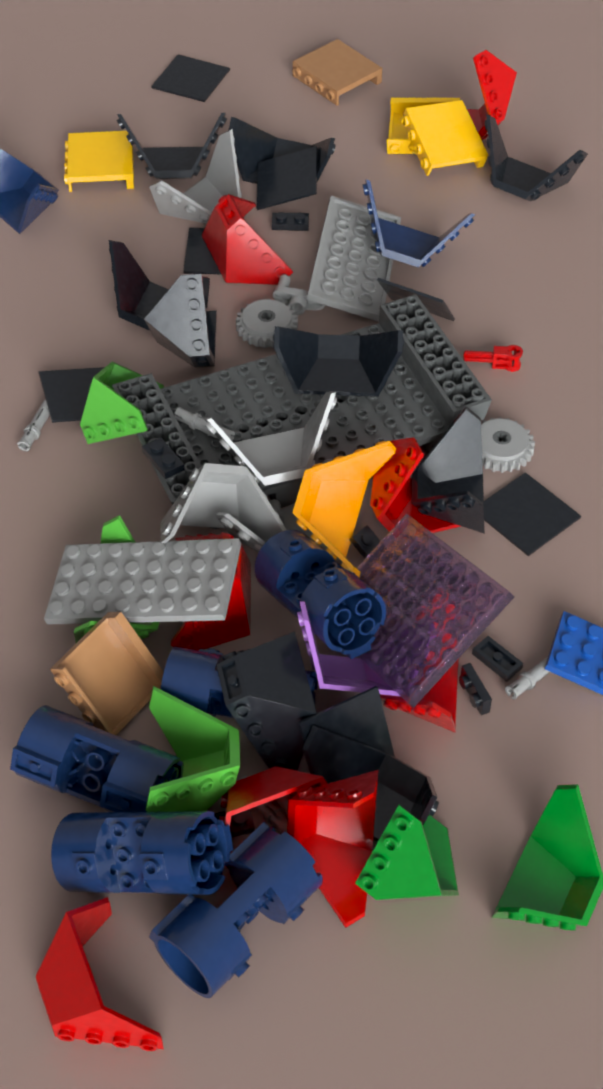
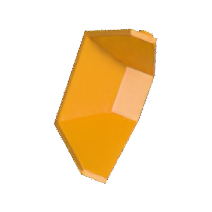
(333, 497)

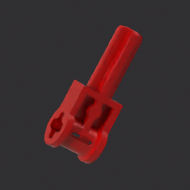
(500, 357)

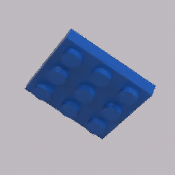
(577, 652)

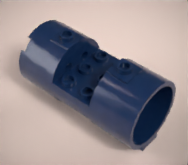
(338, 603)
(195, 679)
(90, 762)
(141, 852)
(205, 941)

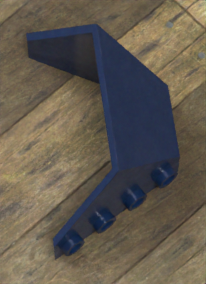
(22, 192)
(404, 242)

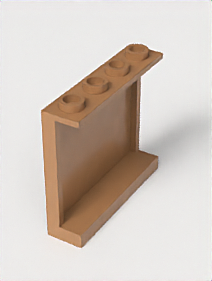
(335, 70)
(109, 673)

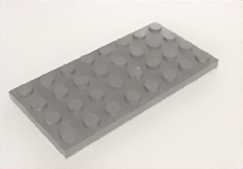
(348, 261)
(145, 581)

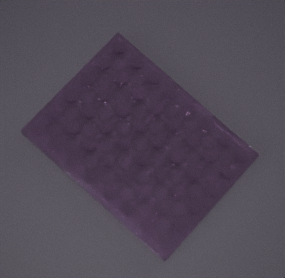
(432, 604)

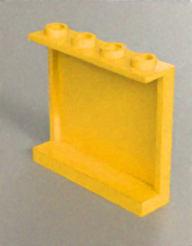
(443, 135)
(397, 139)
(98, 158)

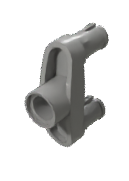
(294, 297)

